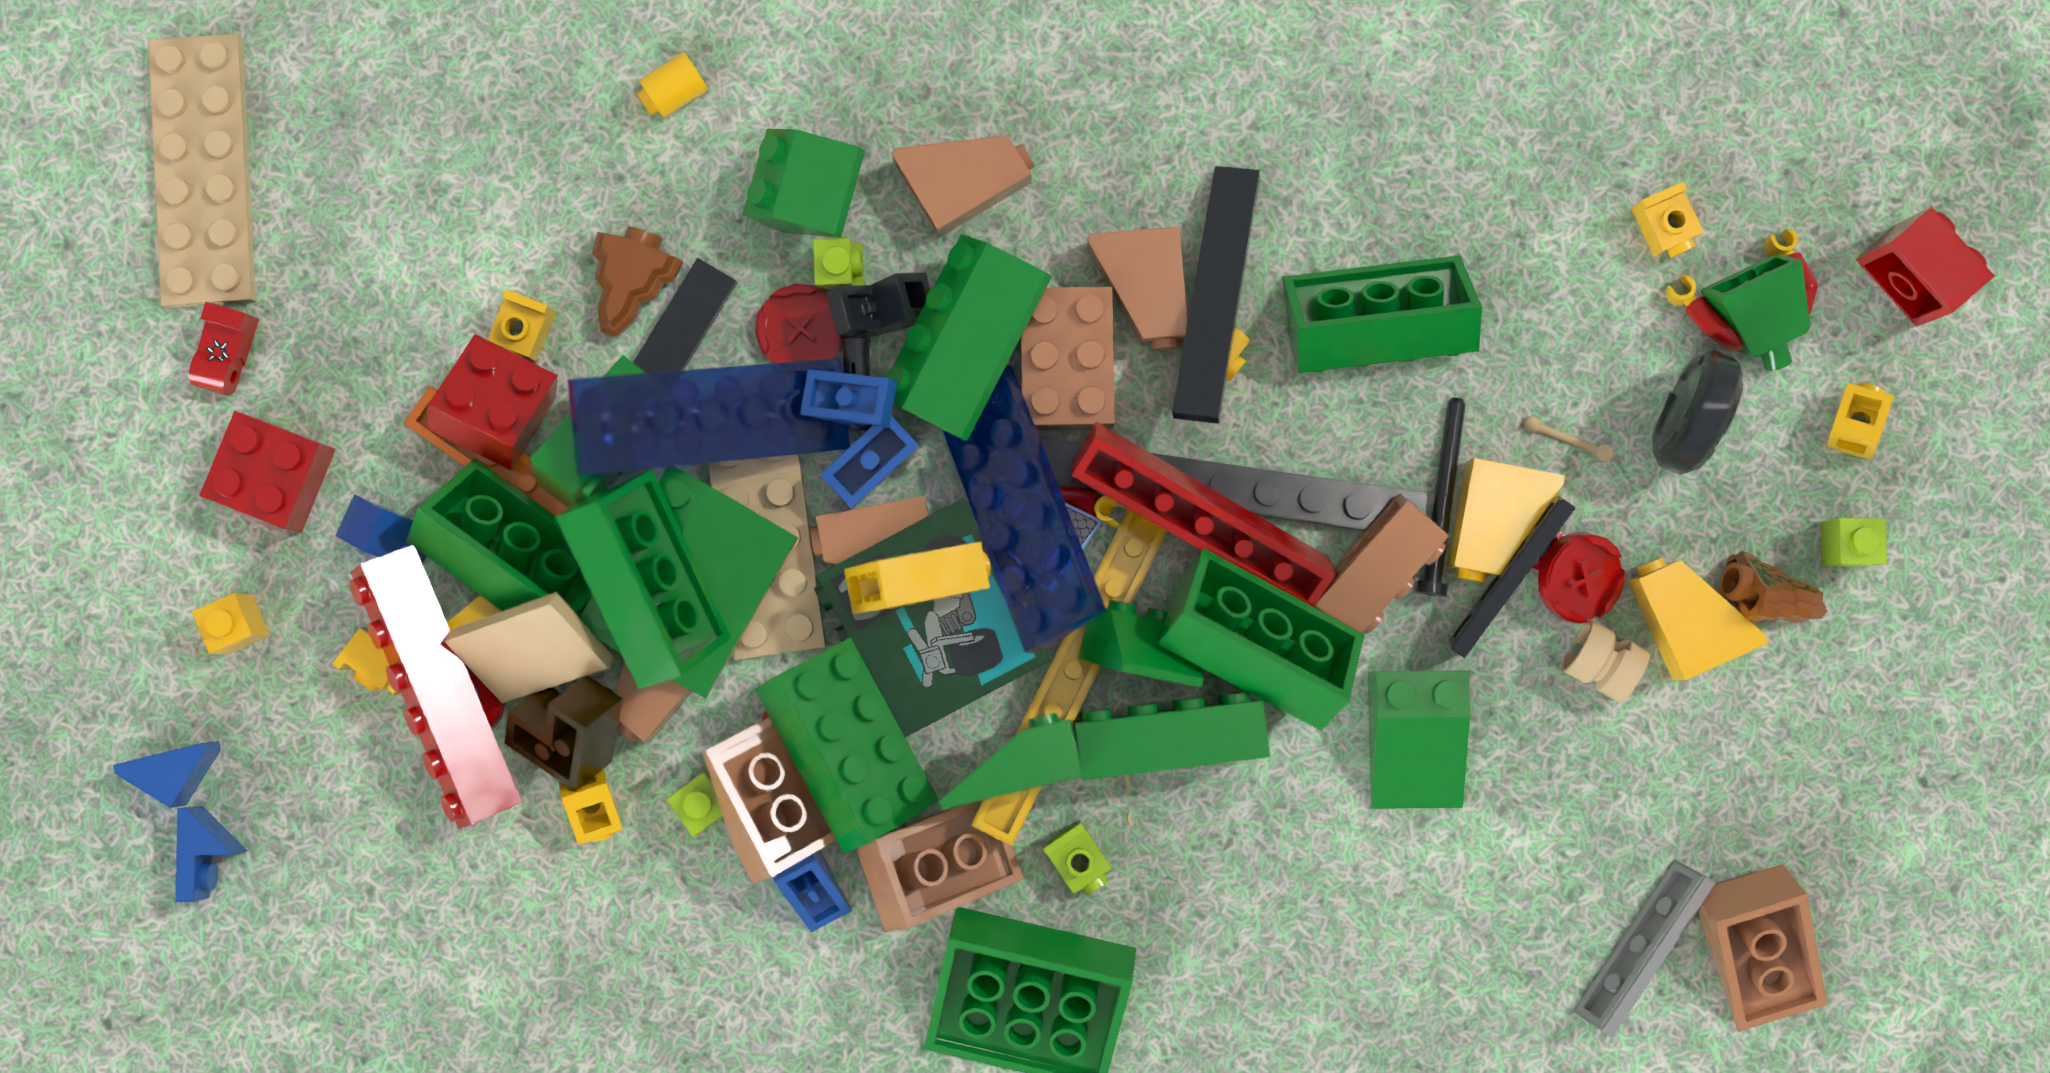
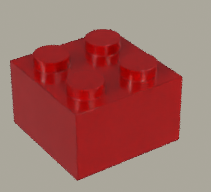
(1926, 267)
(492, 402)
(267, 472)

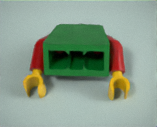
(1757, 306)

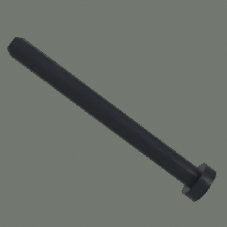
(1444, 492)

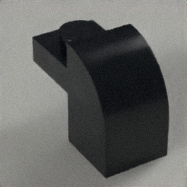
(878, 307)

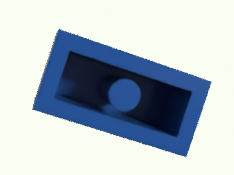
(869, 462)

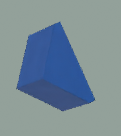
(375, 528)
(170, 775)
(813, 891)

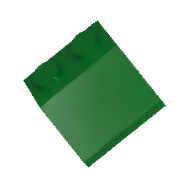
(803, 183)
(1131, 645)

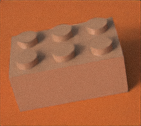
(1070, 359)

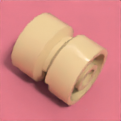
(1611, 664)

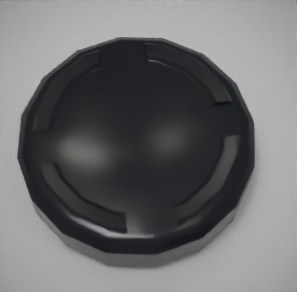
(1697, 412)

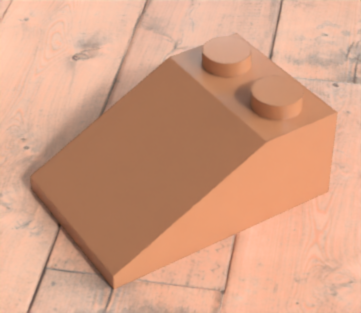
(765, 802)
(935, 867)
(1763, 946)

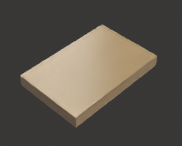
(529, 648)

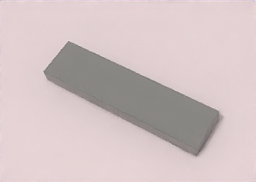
(1644, 948)

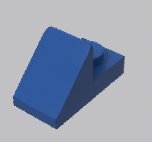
(848, 398)
(197, 839)

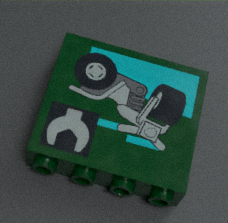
(937, 650)

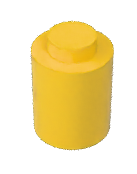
(671, 86)

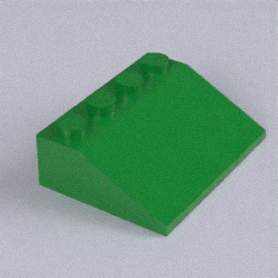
(735, 554)
(1029, 996)

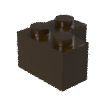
(567, 732)

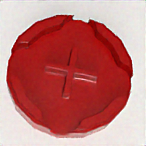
(797, 326)
(1581, 577)

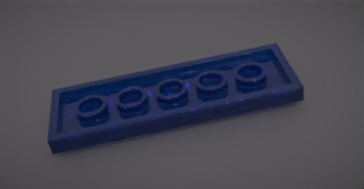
(697, 417)
(1025, 521)

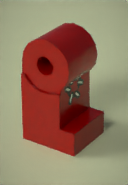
(222, 348)

